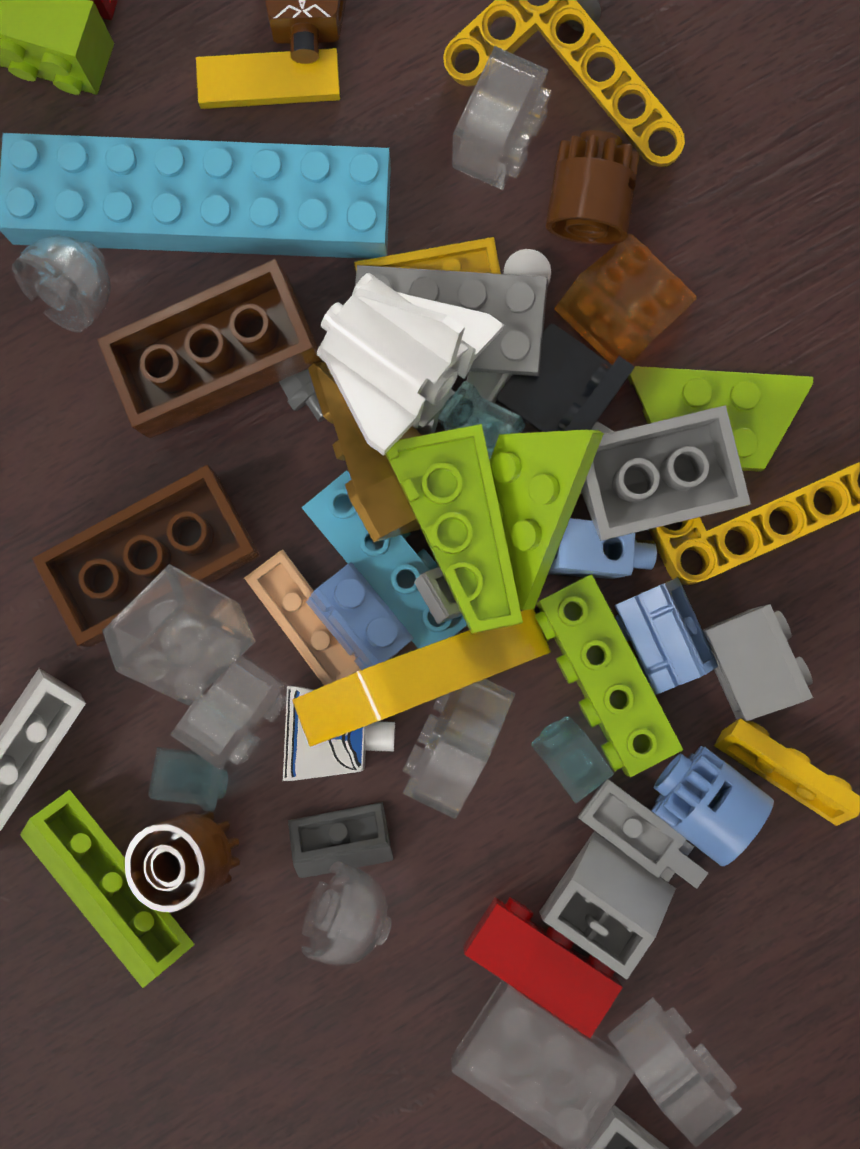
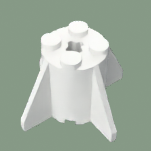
(399, 357)

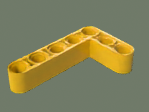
(577, 57)
(755, 527)
(417, 678)

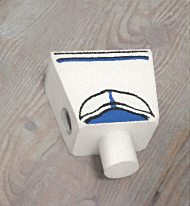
(334, 756)

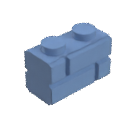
(358, 618)
(665, 636)

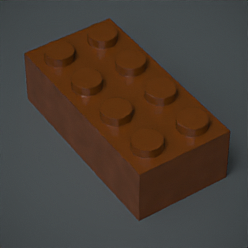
(209, 350)
(116, 559)

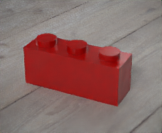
(543, 965)

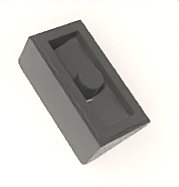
(347, 835)

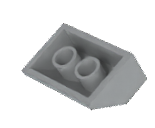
(664, 474)

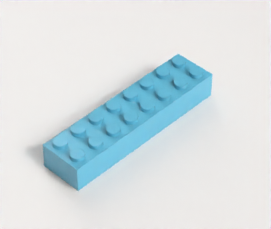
(196, 195)

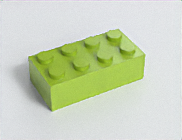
(55, 42)

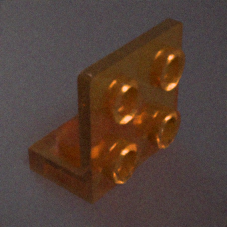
(624, 301)

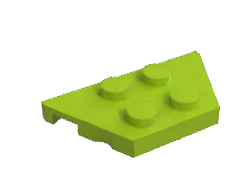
(756, 403)
(536, 492)

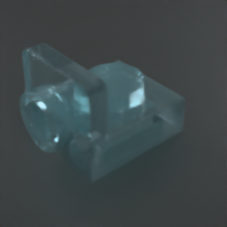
(572, 758)

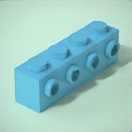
(385, 564)

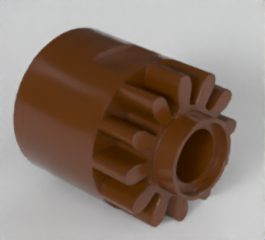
(593, 189)
(180, 861)

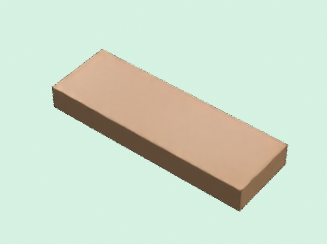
(285, 596)

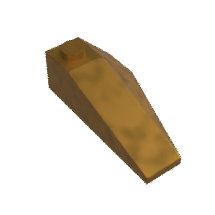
(373, 483)

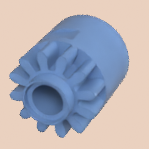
(711, 804)

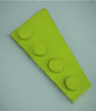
(458, 510)

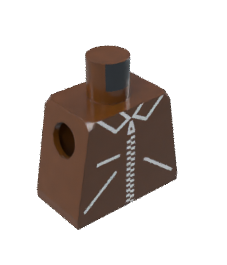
(305, 25)

